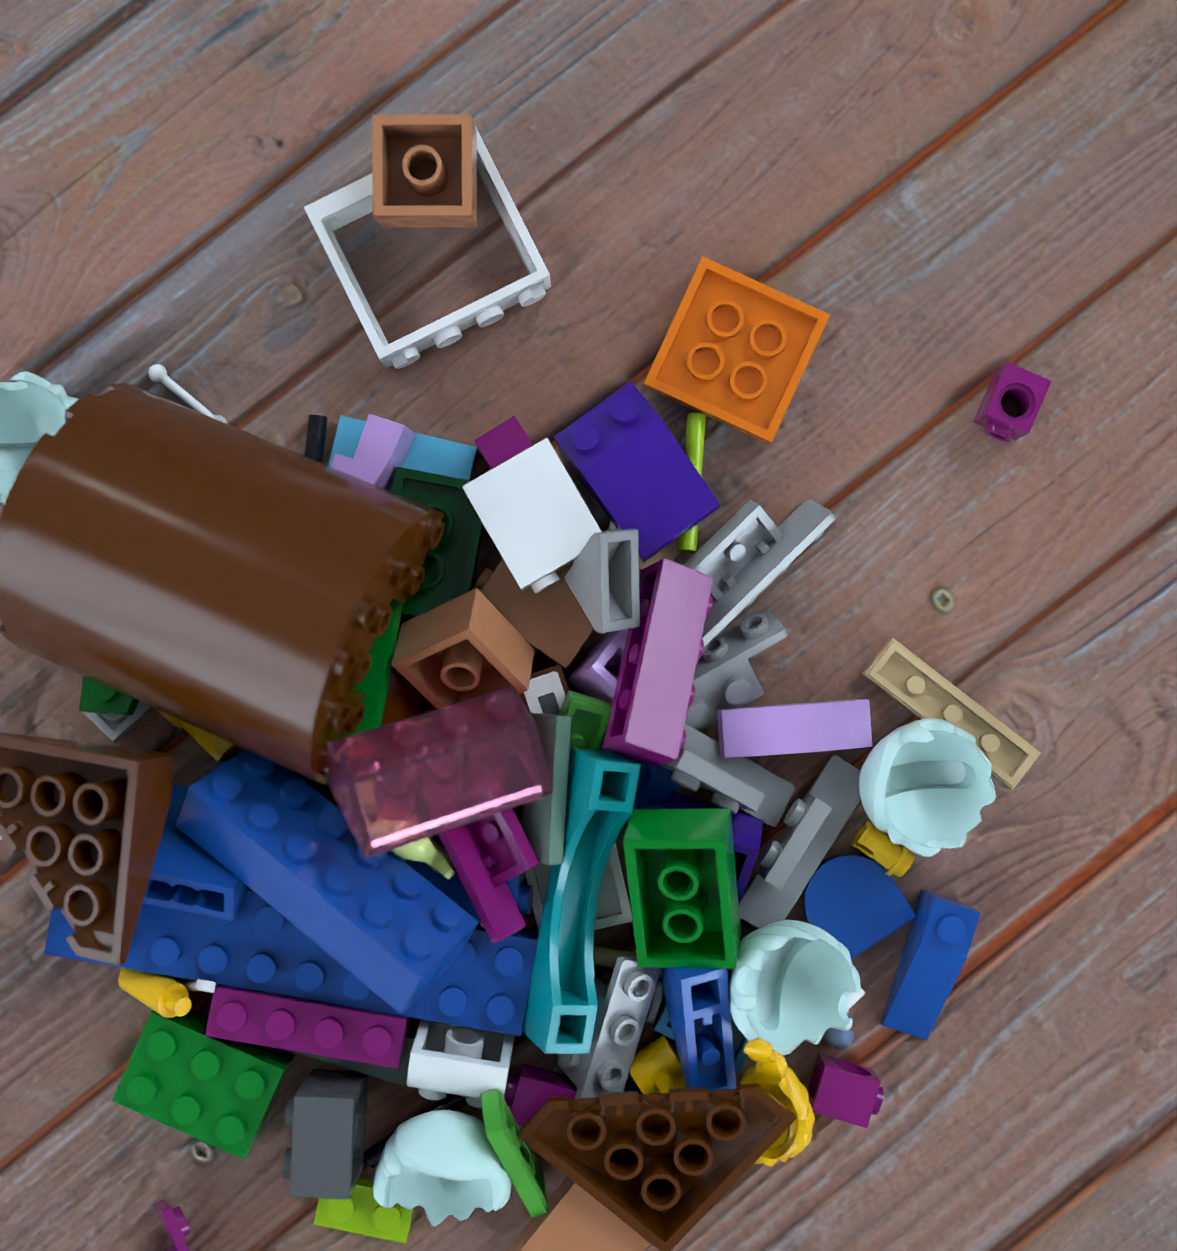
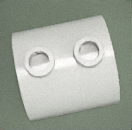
(458, 1061)

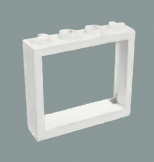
(357, 201)

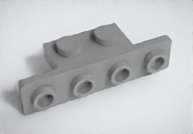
(750, 555)
(724, 674)
(732, 780)
(802, 844)
(616, 1030)

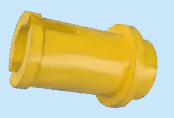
(878, 846)

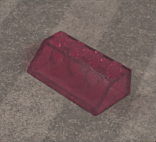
(438, 770)

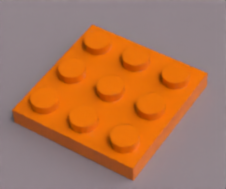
(736, 350)

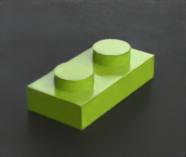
(364, 1215)

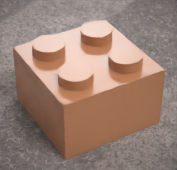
(424, 170)
(462, 652)

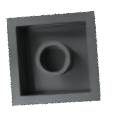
(327, 1134)

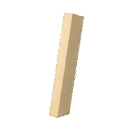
(932, 696)

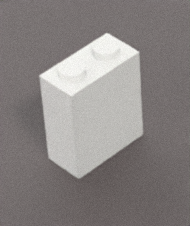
(533, 515)

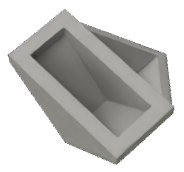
(608, 580)

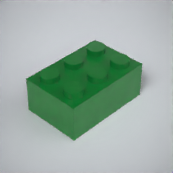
(683, 888)
(202, 1082)

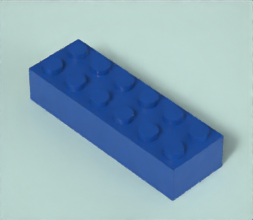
(306, 864)

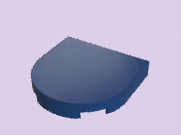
(855, 901)

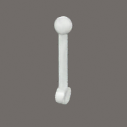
(159, 374)
(199, 985)

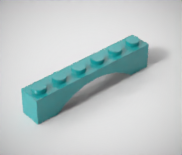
(562, 983)

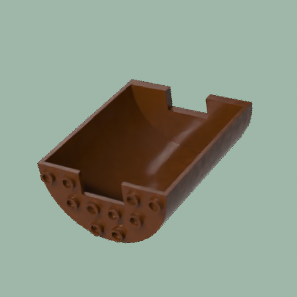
(207, 571)

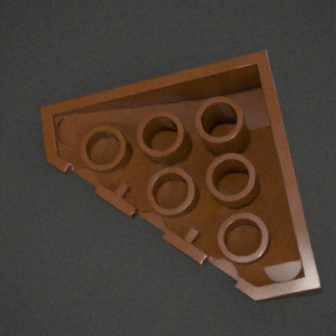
(88, 828)
(658, 1155)

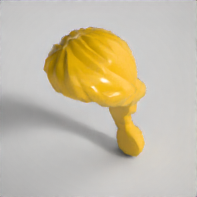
(780, 1081)

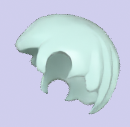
(26, 413)
(926, 785)
(791, 985)
(441, 1165)

